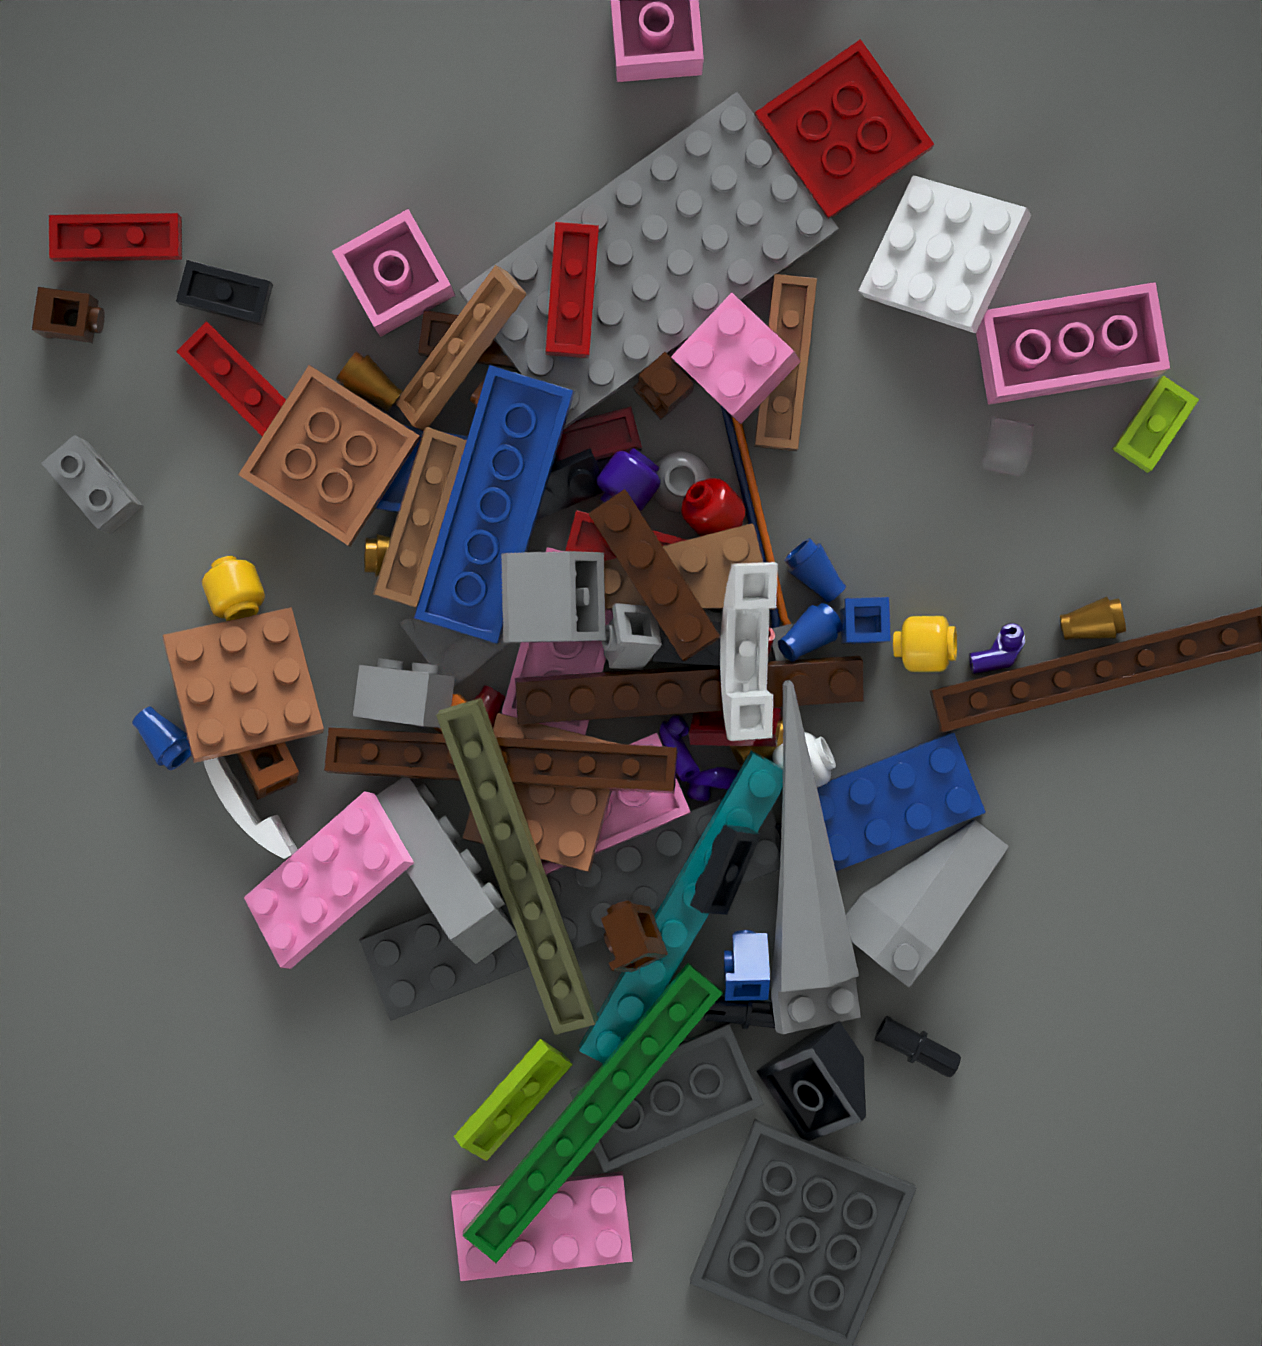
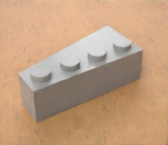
(445, 873)

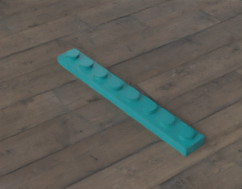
(634, 992)

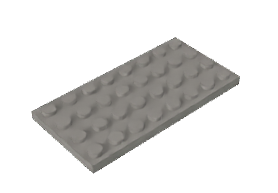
(674, 240)

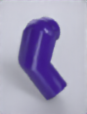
(1002, 653)
(671, 736)
(716, 777)

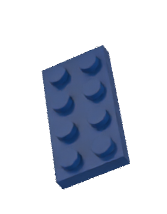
(898, 800)

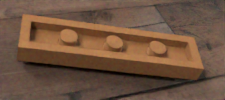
(792, 321)
(460, 348)
(420, 517)

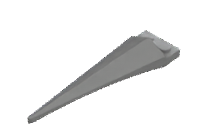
(813, 946)

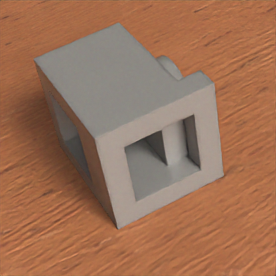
(624, 643)

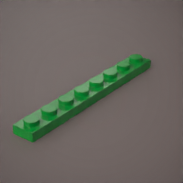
(591, 1113)

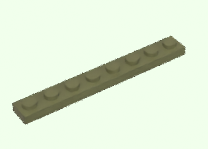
(517, 865)

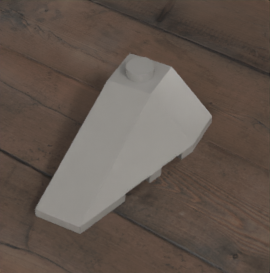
(918, 906)

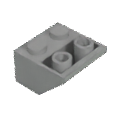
(553, 597)

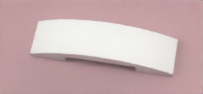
(744, 650)
(269, 832)

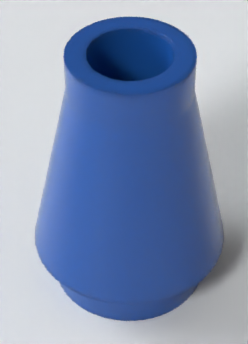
(813, 568)
(814, 629)
(163, 738)

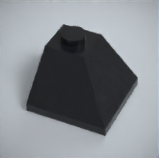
(819, 1082)

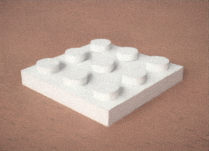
(945, 253)

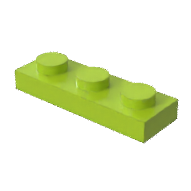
(513, 1100)

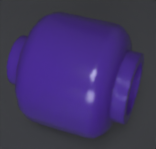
(629, 472)

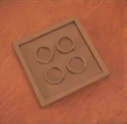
(329, 455)
(242, 684)
(560, 819)

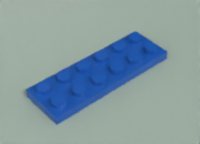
(493, 501)

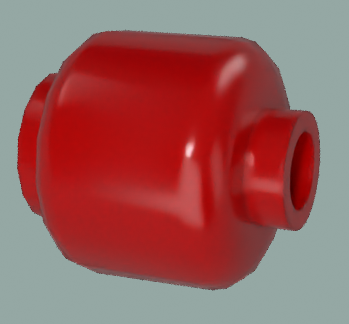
(713, 508)

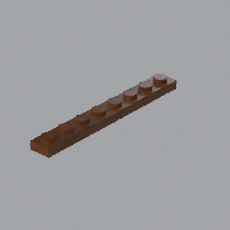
(1098, 669)
(678, 690)
(527, 760)

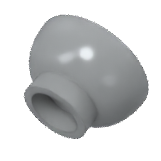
(677, 474)

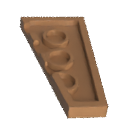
(701, 562)

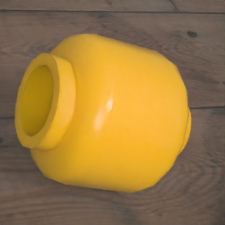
(233, 588)
(926, 643)

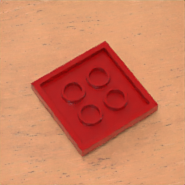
(844, 129)

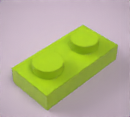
(1155, 424)

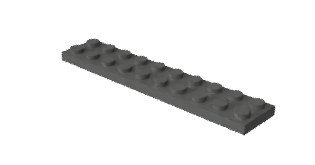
(422, 967)

